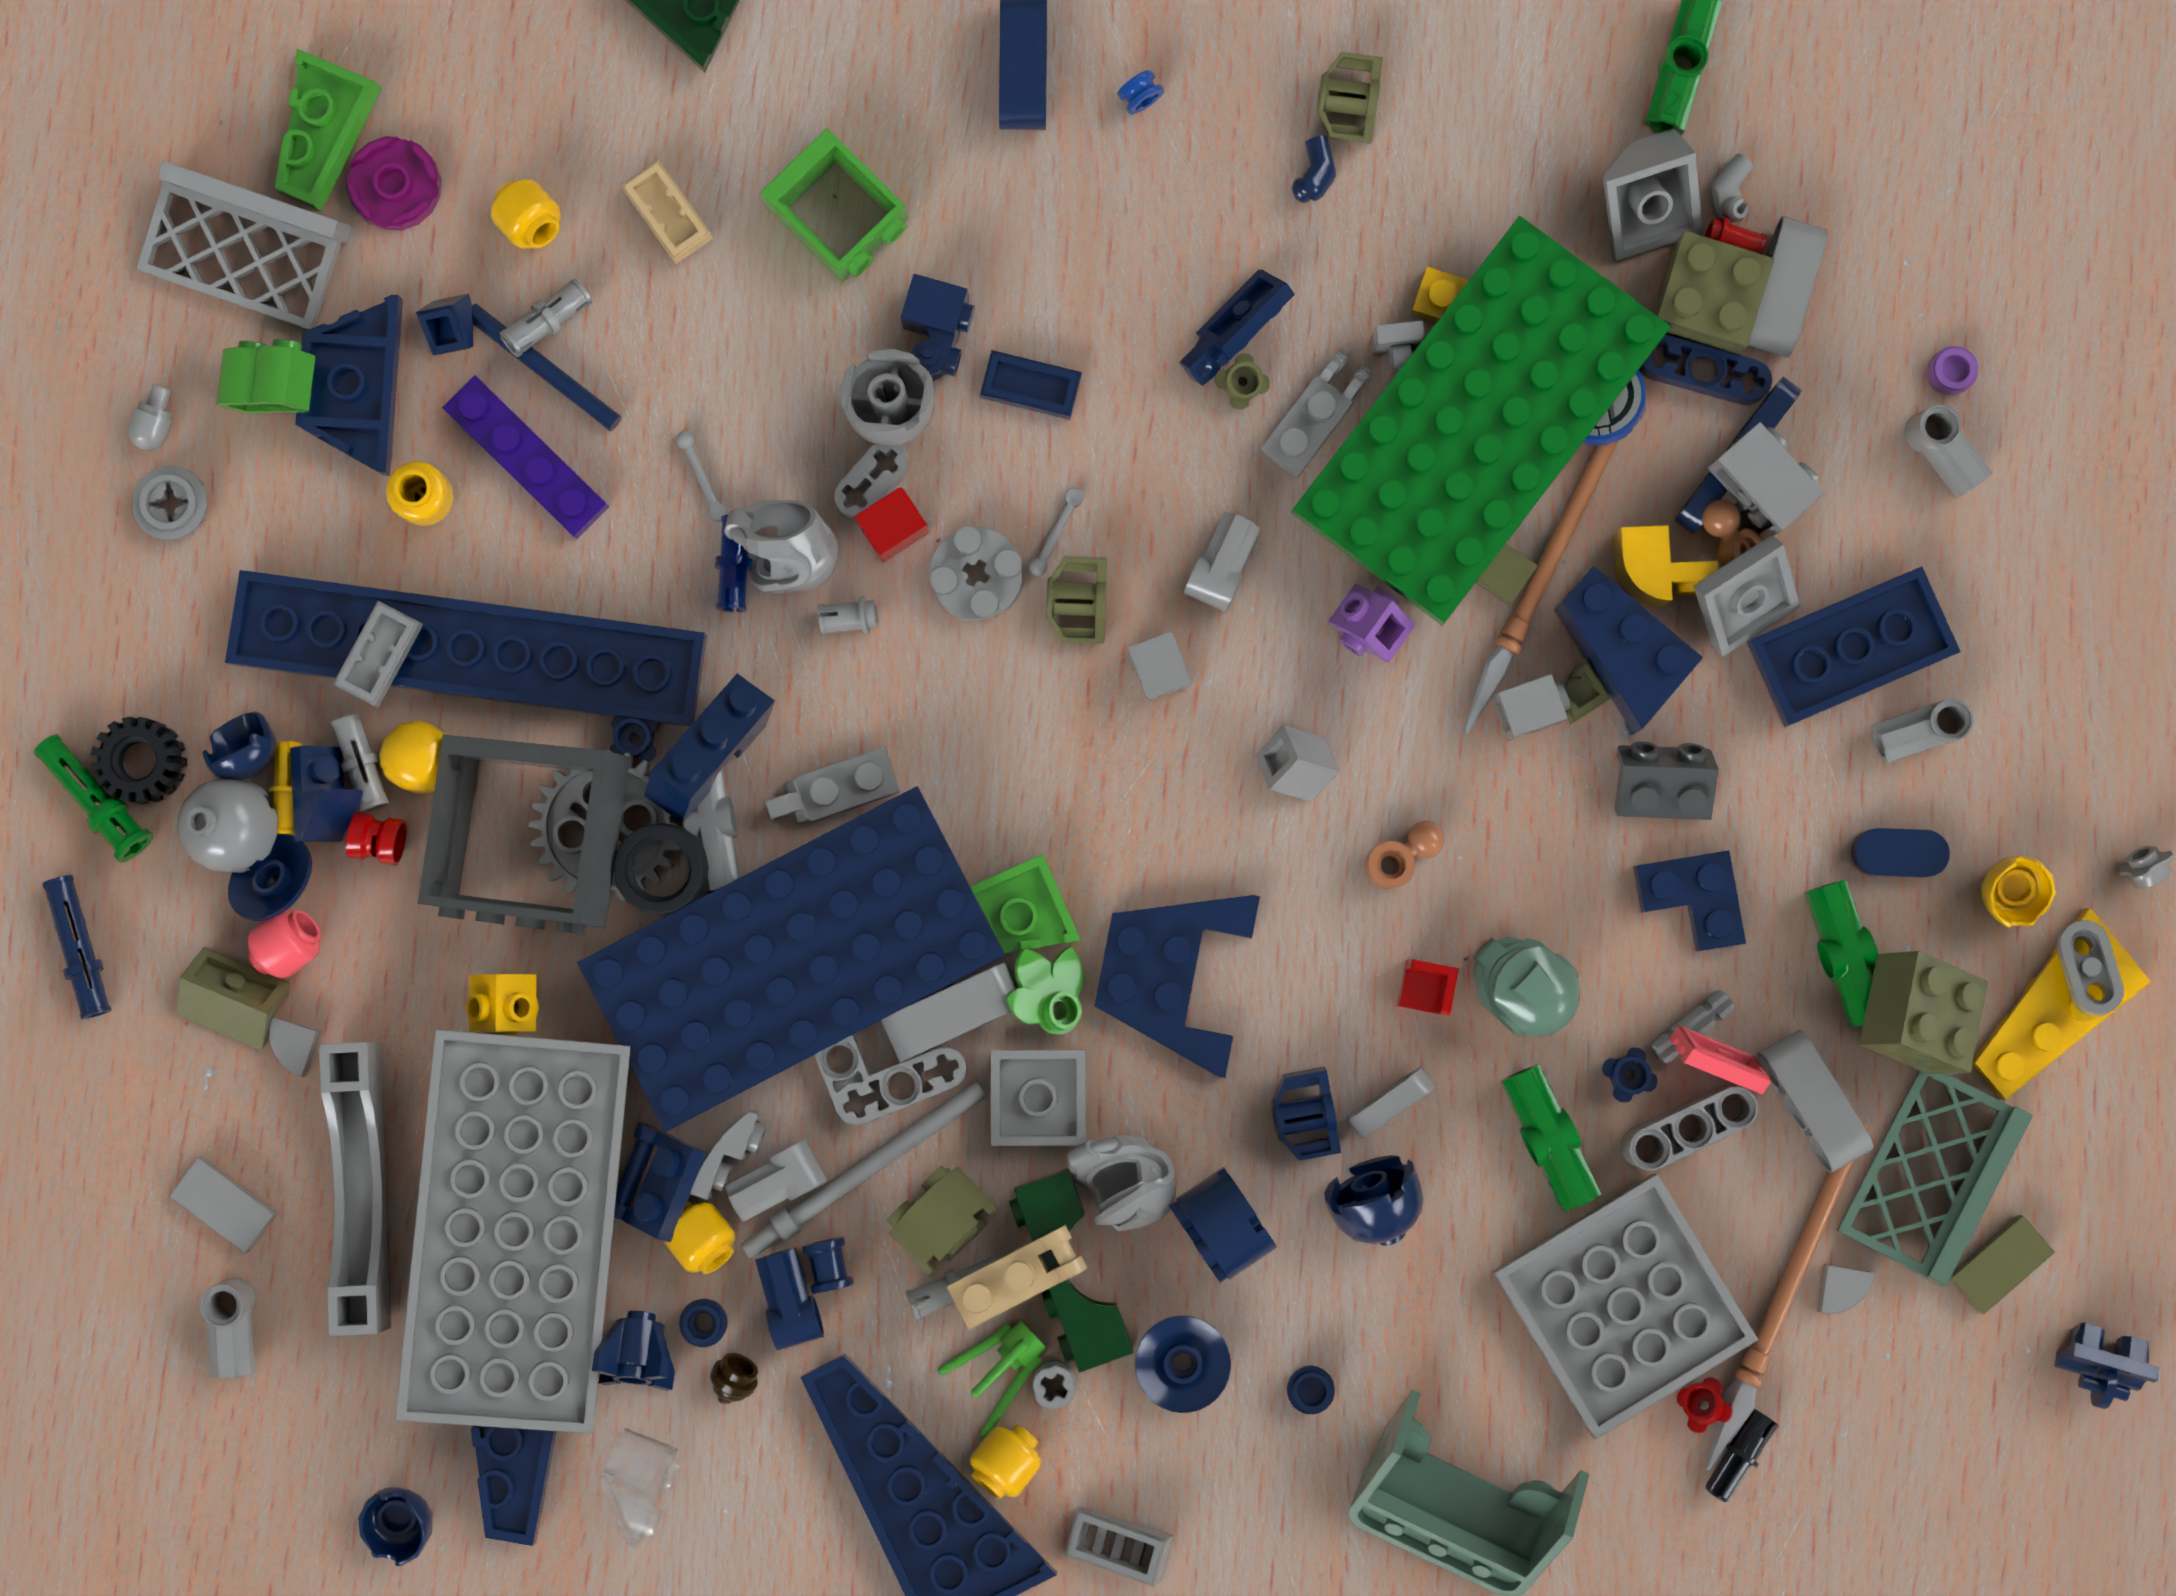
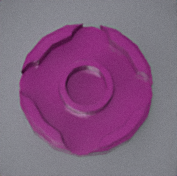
(393, 183)

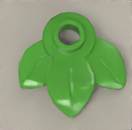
(1043, 986)

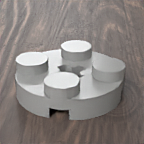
(967, 548)

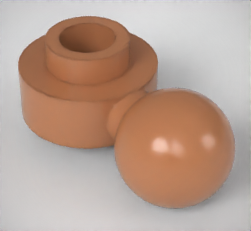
(1722, 520)
(1423, 841)

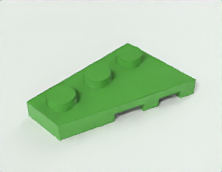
(323, 127)

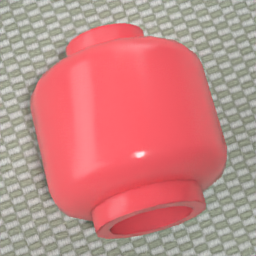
(284, 943)

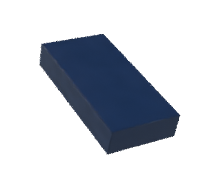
(1030, 384)

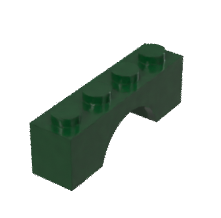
(1091, 1327)

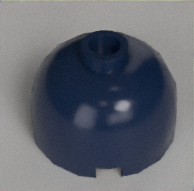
(1377, 1201)

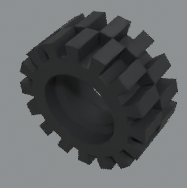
(111, 754)

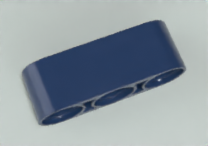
(1023, 65)

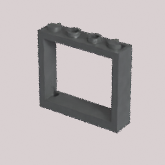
(451, 823)

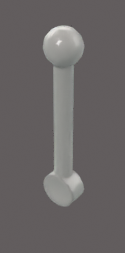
(1073, 499)
(716, 509)

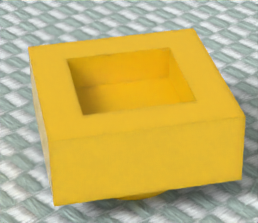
(1436, 293)

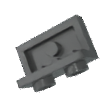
(1666, 781)

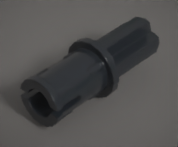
(1741, 1455)

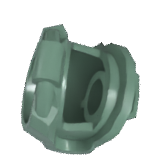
(1526, 986)

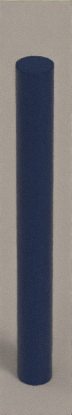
(549, 372)

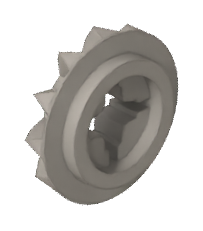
(155, 489)

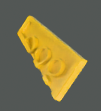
(2047, 1020)

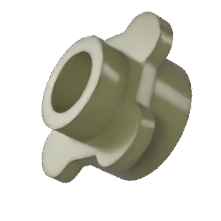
(1255, 381)

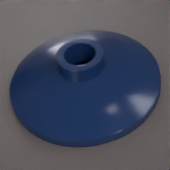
(272, 883)
(1185, 1389)

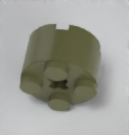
(941, 1219)

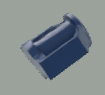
(1306, 1114)

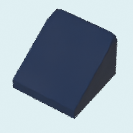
(448, 324)

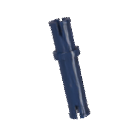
(91, 1001)

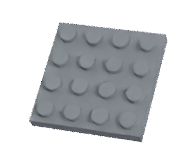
(1625, 1305)

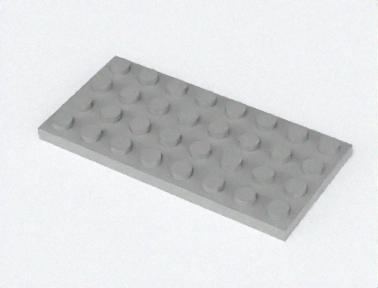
(513, 1232)

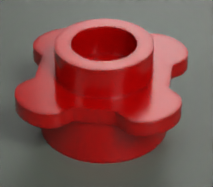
(1693, 1396)

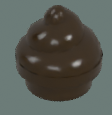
(734, 1378)

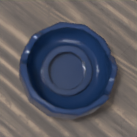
(241, 747)
(395, 1524)

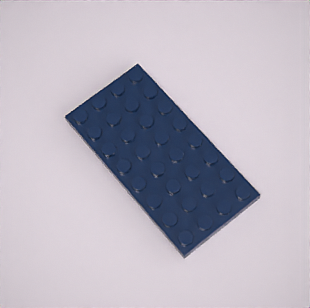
(791, 958)

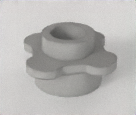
(2147, 866)

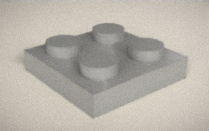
(1747, 595)
(1038, 1097)

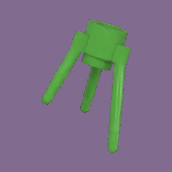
(1018, 1349)

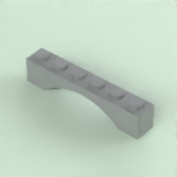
(360, 1251)

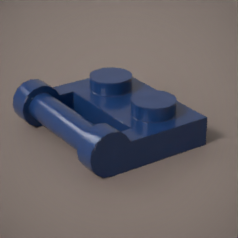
(665, 1185)

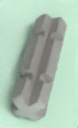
(1699, 1019)

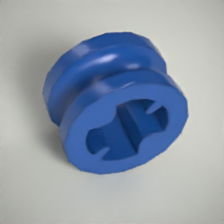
(1140, 92)

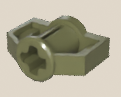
(1366, 91)
(1071, 591)

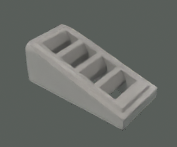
(1142, 1534)

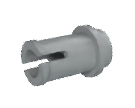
(848, 616)

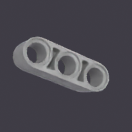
(1797, 257)
(950, 1013)
(1815, 1101)
(1711, 1121)

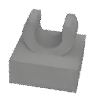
(1398, 341)

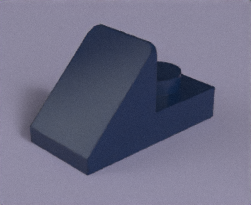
(319, 799)

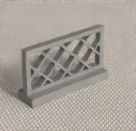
(254, 207)

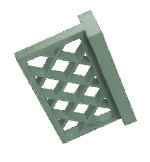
(1973, 1193)

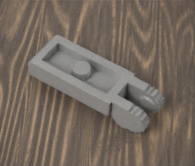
(1313, 417)

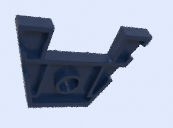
(1152, 971)

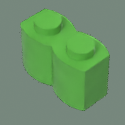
(266, 377)

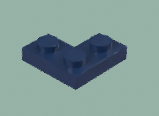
(1703, 885)

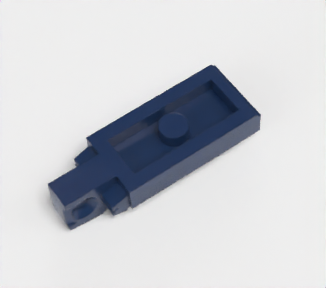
(1235, 325)

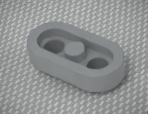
(2094, 968)

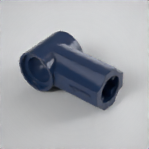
(791, 1311)

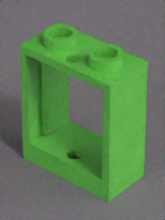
(803, 173)

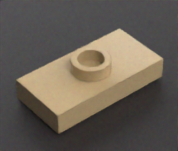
(667, 212)

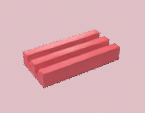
(1720, 1059)

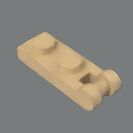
(1015, 1278)

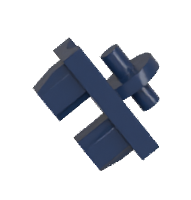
(2104, 1372)

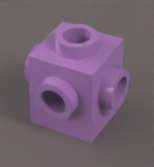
(1371, 622)

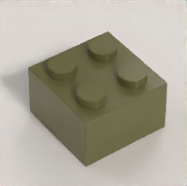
(1712, 292)
(1923, 1013)

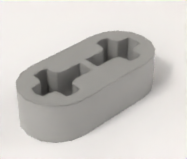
(863, 472)
(1391, 1102)

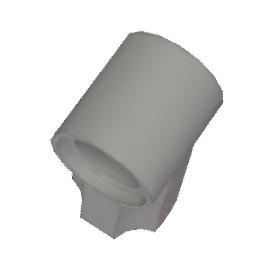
(1952, 453)
(1219, 571)
(1919, 730)
(784, 1177)
(227, 1333)

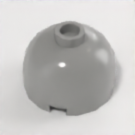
(888, 397)
(227, 825)

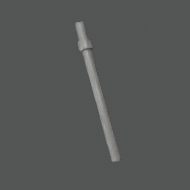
(787, 1222)

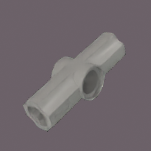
(716, 828)

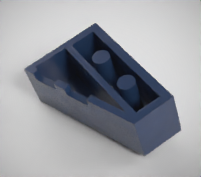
(1626, 647)

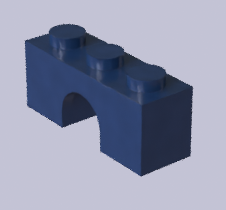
(702, 751)

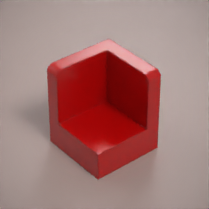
(892, 524)
(1428, 987)

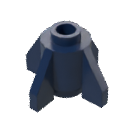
(635, 1353)

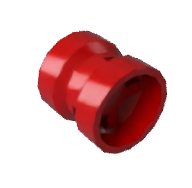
(376, 838)

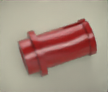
(1737, 236)

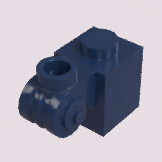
(940, 313)

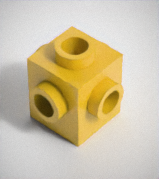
(502, 1003)

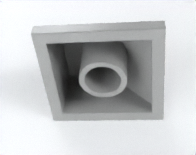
(1652, 194)

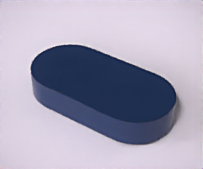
(1900, 852)

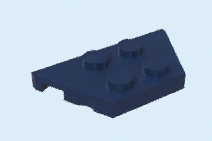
(356, 383)

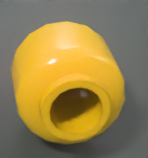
(526, 214)
(409, 483)
(702, 1239)
(1005, 1461)

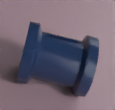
(827, 1265)

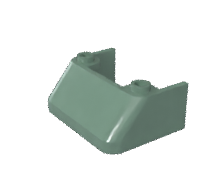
(1458, 1518)

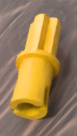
(283, 787)

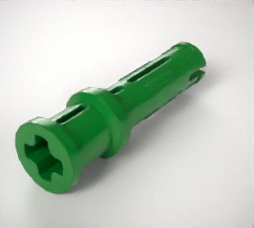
(102, 818)

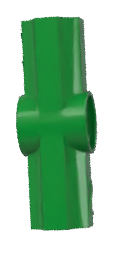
(1675, 86)
(1844, 946)
(1551, 1137)

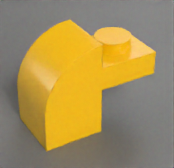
(1646, 567)

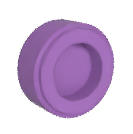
(1952, 370)

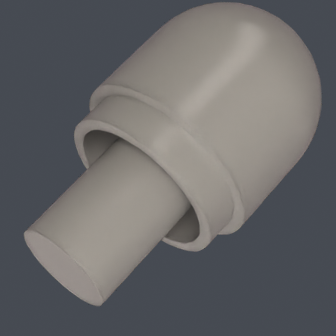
(150, 420)

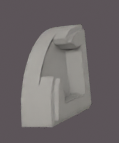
(293, 1044)
(1842, 1288)

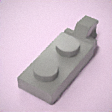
(836, 788)

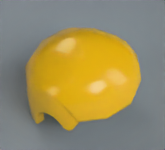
(412, 756)
(2017, 891)

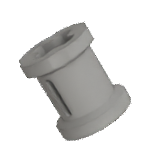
(1058, 1398)

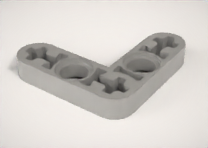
(859, 1079)

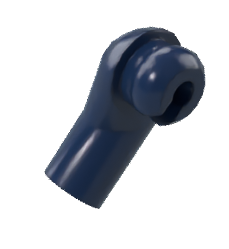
(1320, 173)

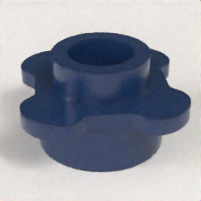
(625, 728)
(1642, 1080)

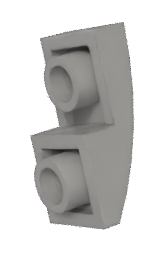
(736, 1142)

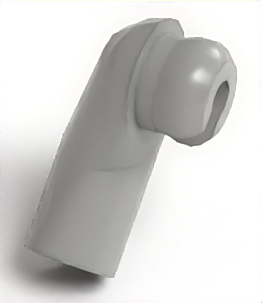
(1726, 189)

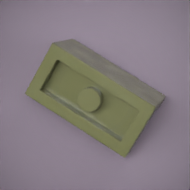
(230, 997)

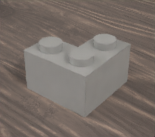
(1766, 481)

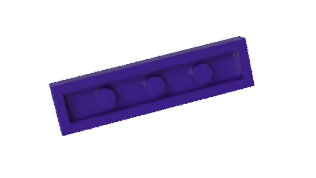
(525, 457)

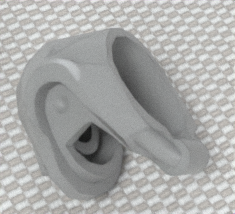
(799, 556)
(1127, 1178)

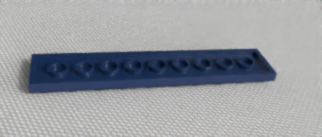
(474, 648)

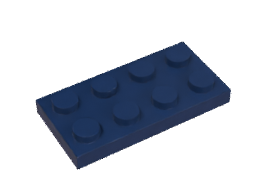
(1853, 646)

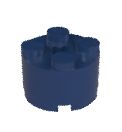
(1222, 1225)

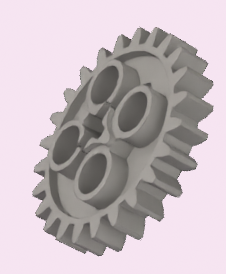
(558, 815)

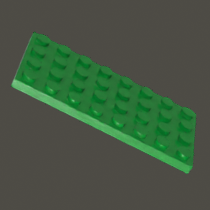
(1480, 420)

